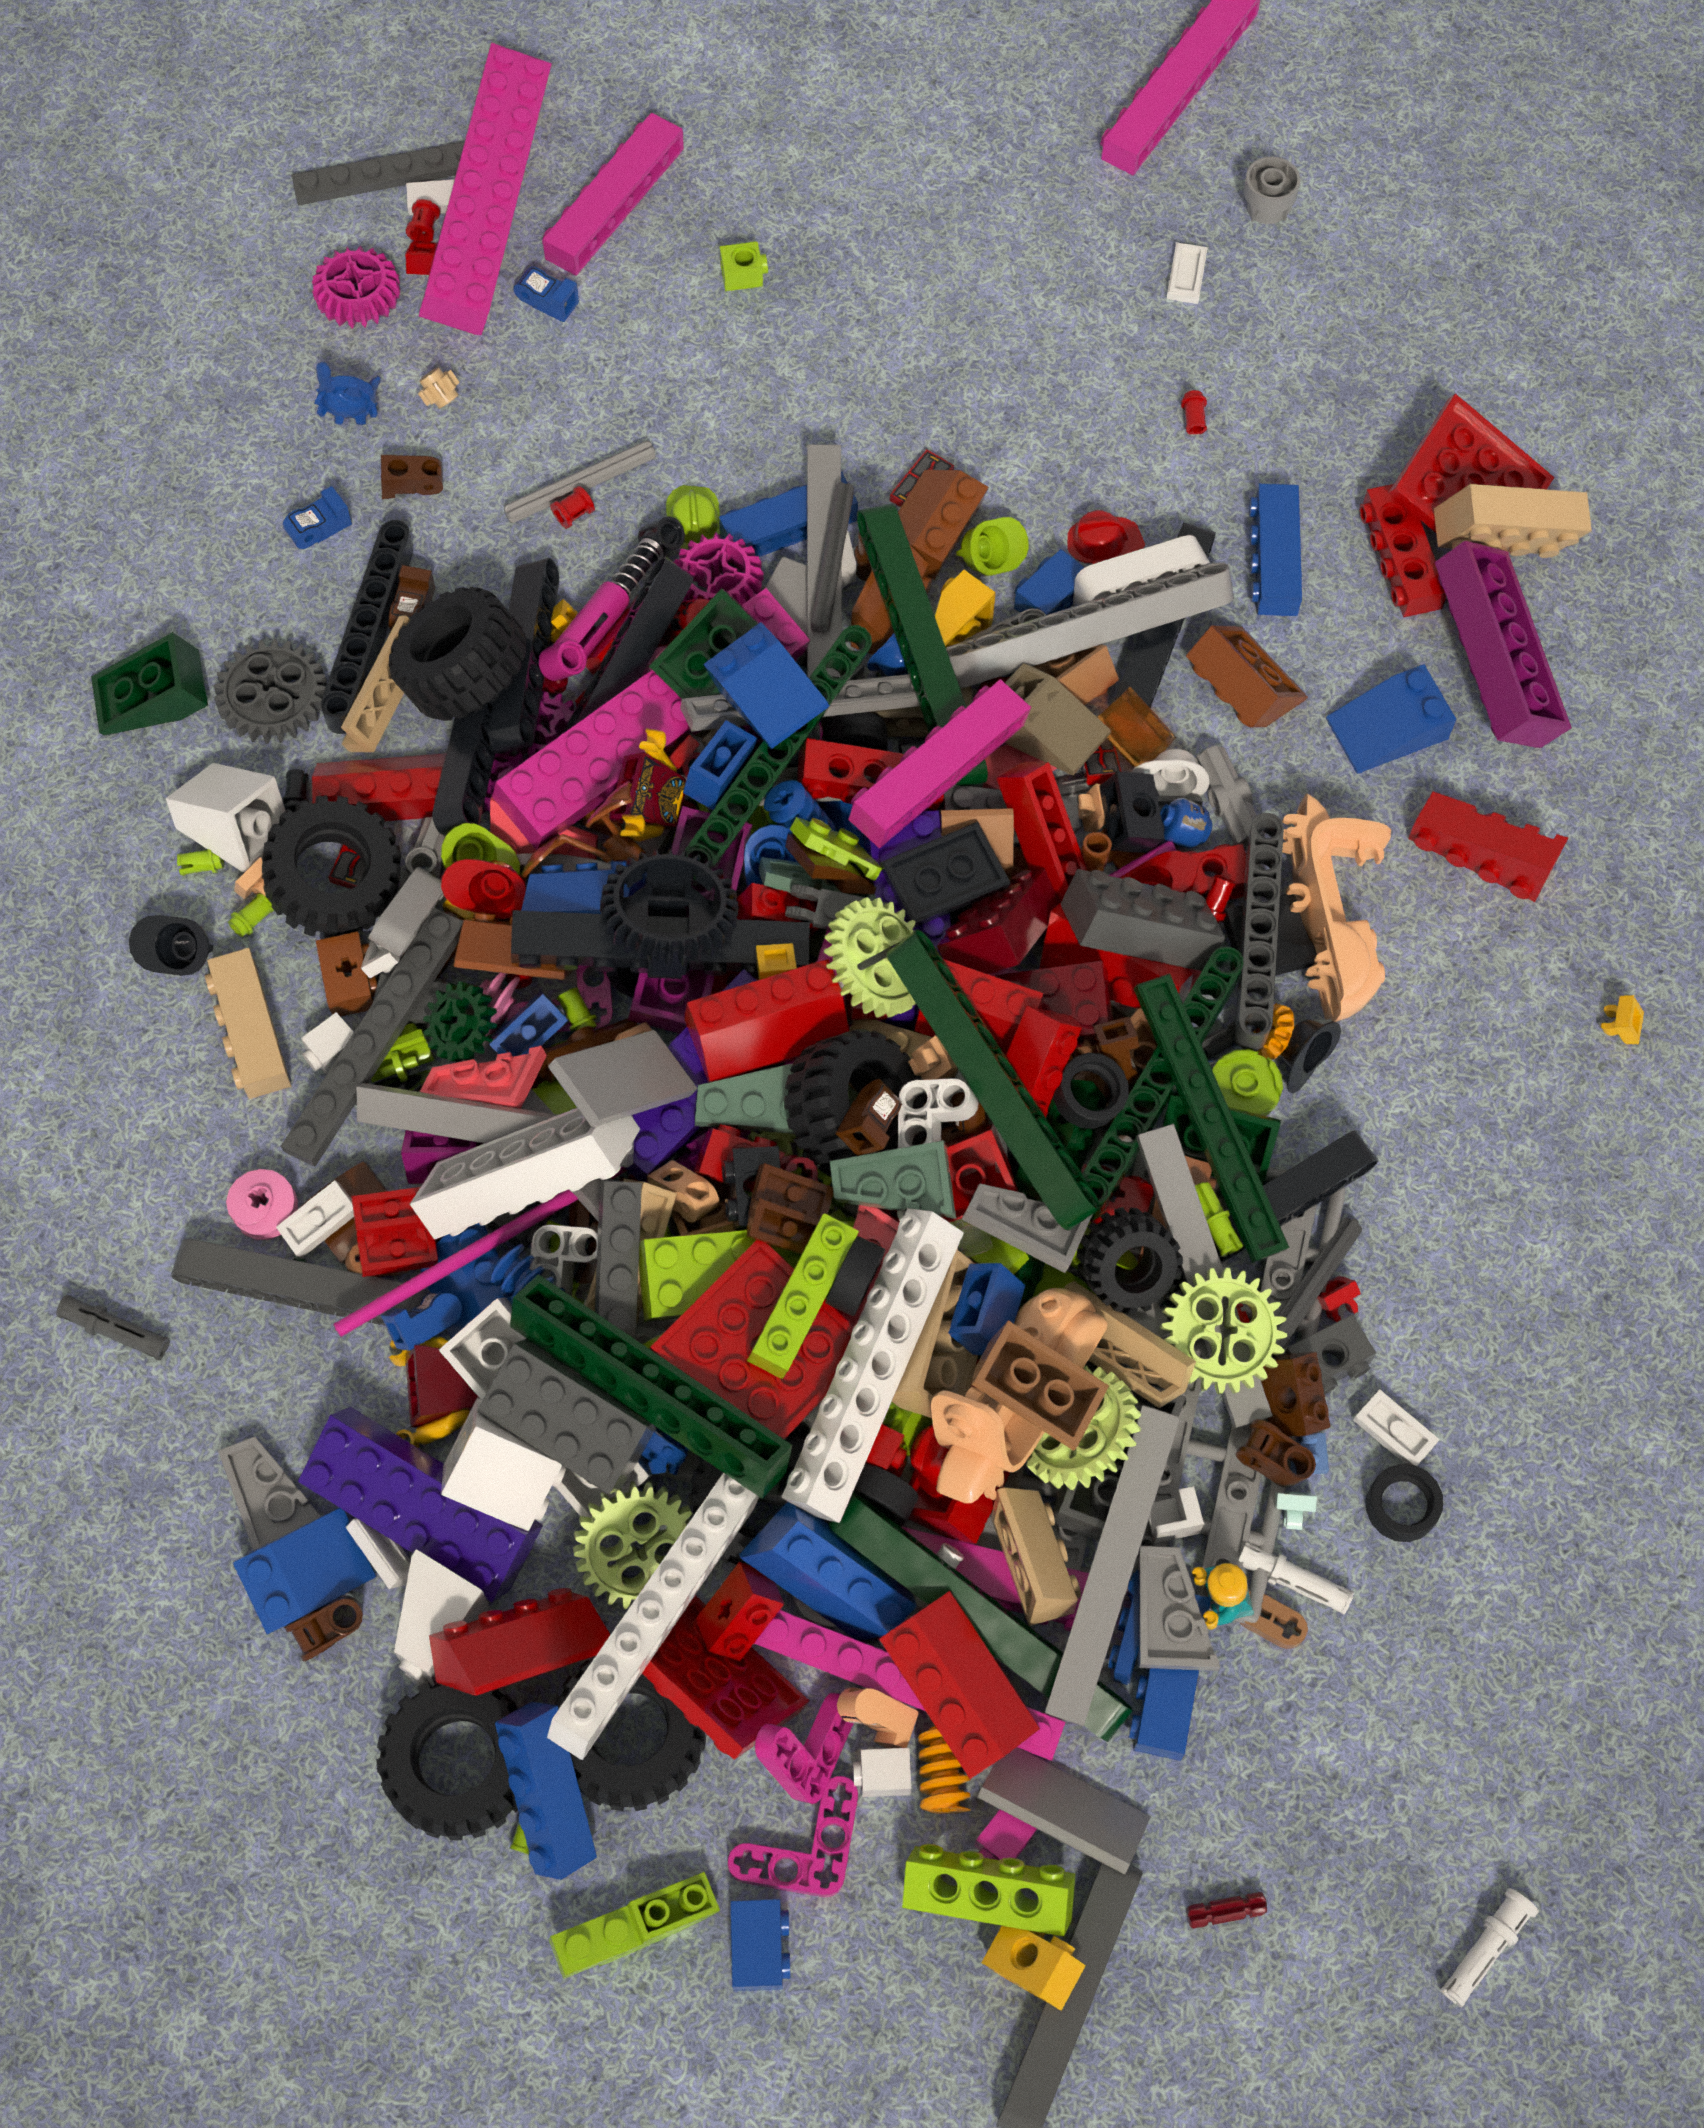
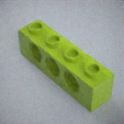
(802, 1296)
(969, 1900)

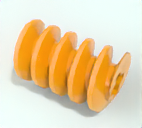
(942, 1776)

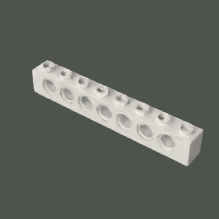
(872, 1365)
(651, 1617)

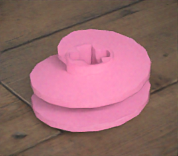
(501, 999)
(255, 1188)

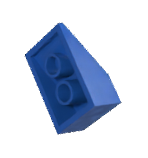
(765, 685)
(1393, 720)
(303, 1570)

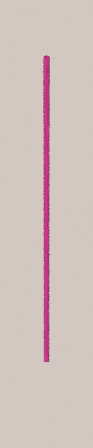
(536, 1214)

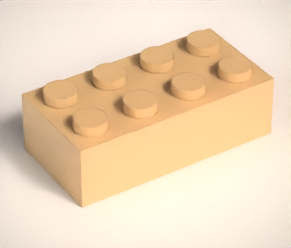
(1513, 519)

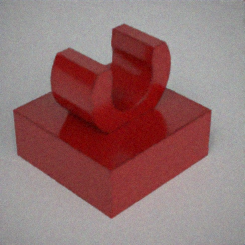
(684, 753)
(1339, 1292)

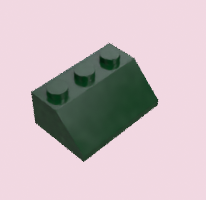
(1256, 1131)

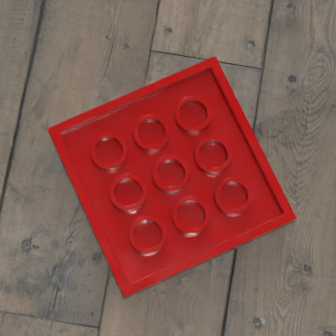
(1459, 452)
(723, 1327)
(719, 1693)

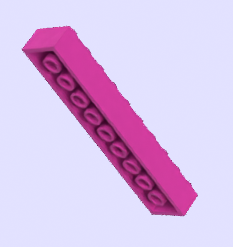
(485, 190)
(585, 762)

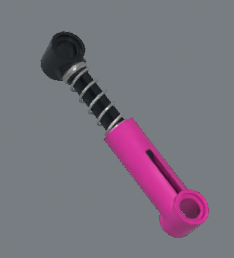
(609, 601)

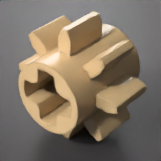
(438, 387)

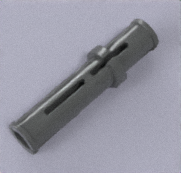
(99, 1321)

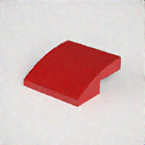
(391, 1233)

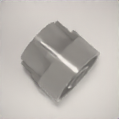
(1271, 189)

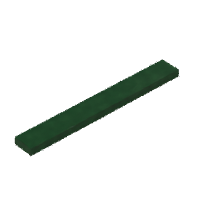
(1211, 1118)

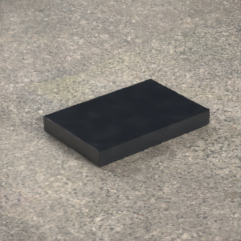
(945, 874)

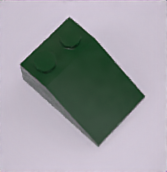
(704, 637)
(150, 687)

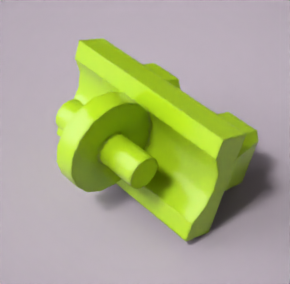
(407, 1052)

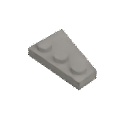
(1024, 1225)
(264, 1493)
(1169, 1617)

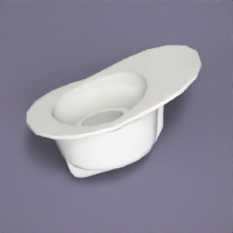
(1176, 773)

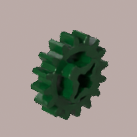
(460, 1021)

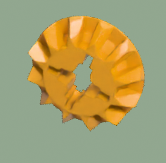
(1280, 1032)

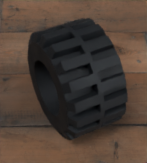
(1148, 1279)

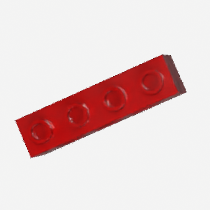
(1415, 561)
(850, 761)

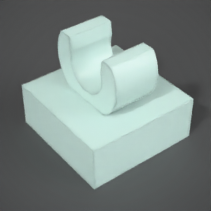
(1294, 1504)

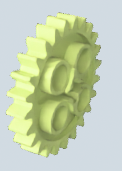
(858, 934)
(1258, 1334)
(1107, 1431)
(617, 1519)

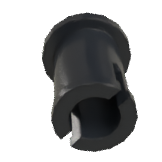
(295, 788)

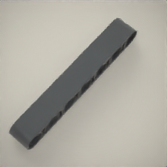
(1255, 945)
(281, 1280)
(1059, 2030)

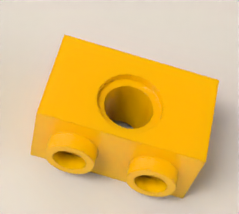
(1035, 1964)

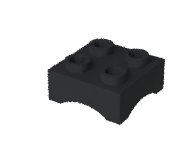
(1294, 946)

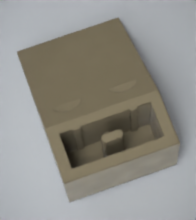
(1058, 724)

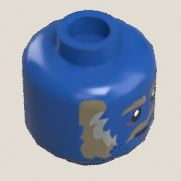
(1186, 823)

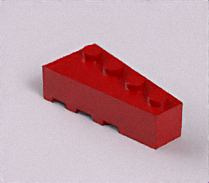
(1487, 845)

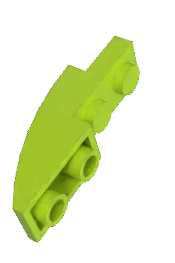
(634, 1925)

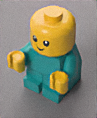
(1228, 1589)

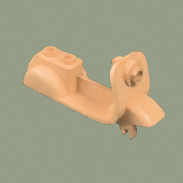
(1346, 956)
(986, 1434)

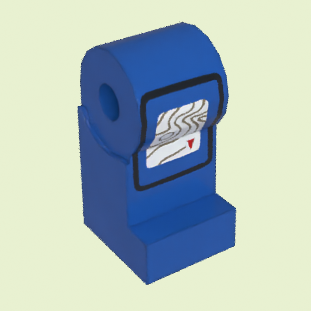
(547, 293)
(317, 520)
(424, 1321)

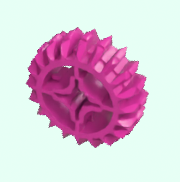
(336, 290)
(711, 558)

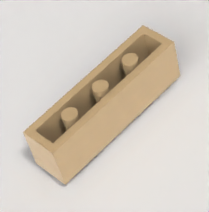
(248, 1024)

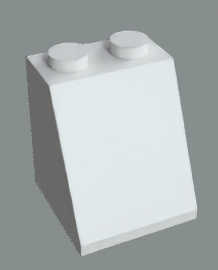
(228, 812)
(499, 1472)
(430, 1601)

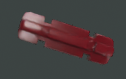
(1226, 1910)

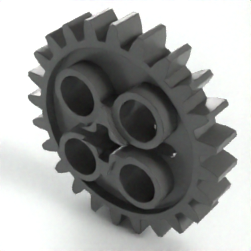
(270, 691)

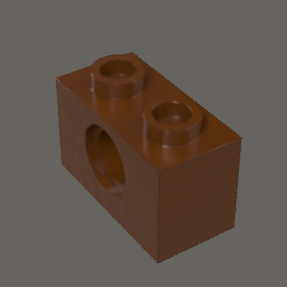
(1296, 1394)

